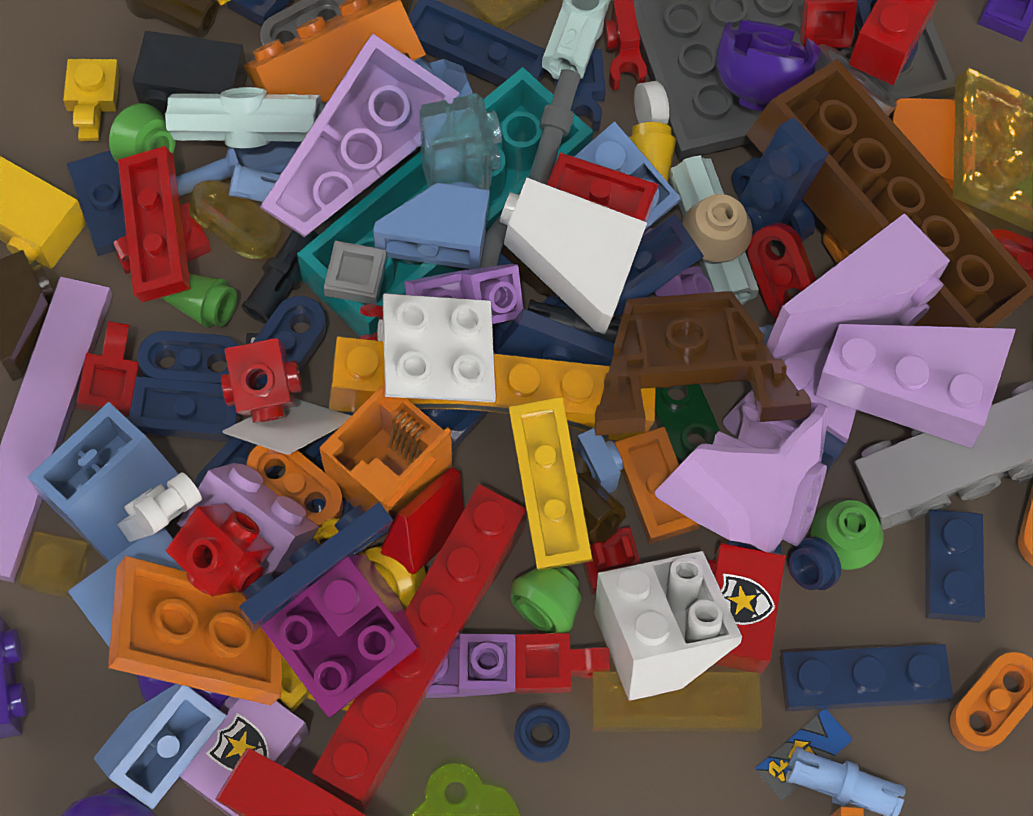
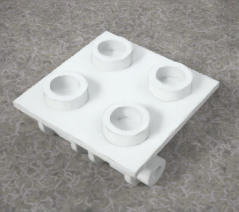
(437, 348)

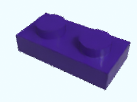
(12, 694)

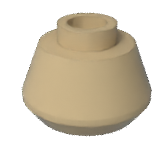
(719, 227)

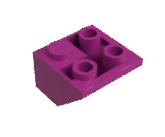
(343, 633)

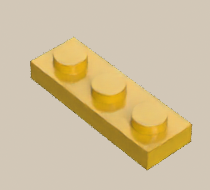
(550, 484)

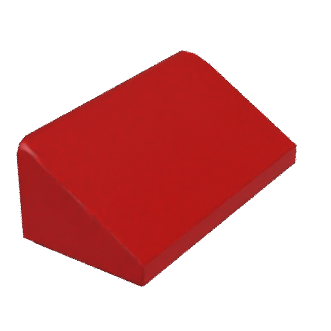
(604, 186)
(425, 523)

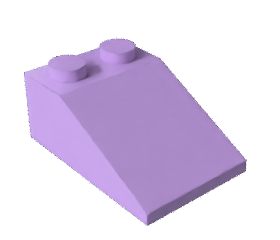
(875, 285)

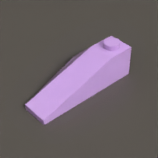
(356, 137)

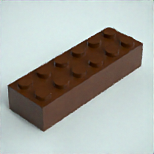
(881, 175)

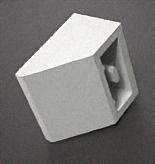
(664, 623)

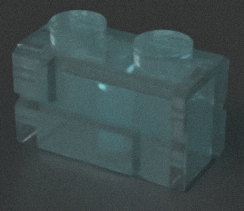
(459, 141)

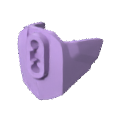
(757, 485)

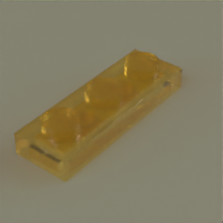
(704, 705)

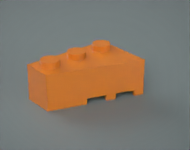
(325, 50)

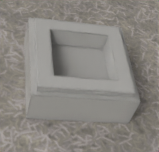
(355, 272)

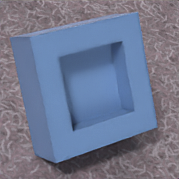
(601, 459)

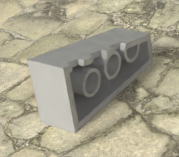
(925, 470)

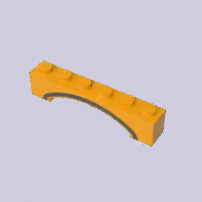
(518, 381)

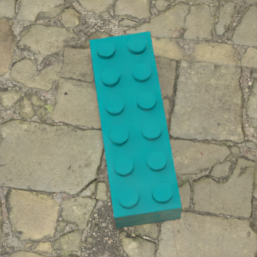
(519, 111)

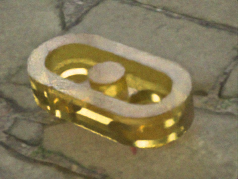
(234, 220)

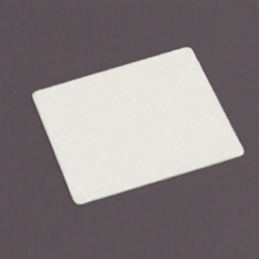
(297, 429)

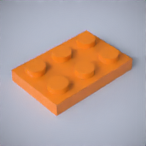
(188, 637)

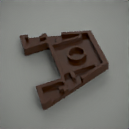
(689, 343)

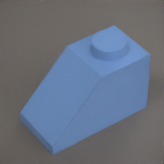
(438, 226)
(158, 742)

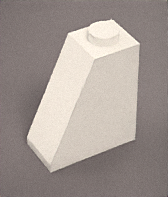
(573, 247)

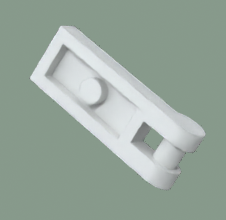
(158, 506)

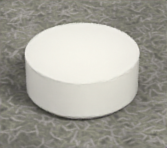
(651, 103)

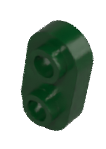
(685, 418)

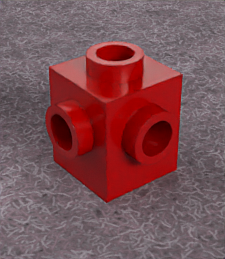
(250, 363)
(220, 550)

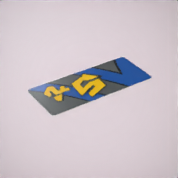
(819, 736)

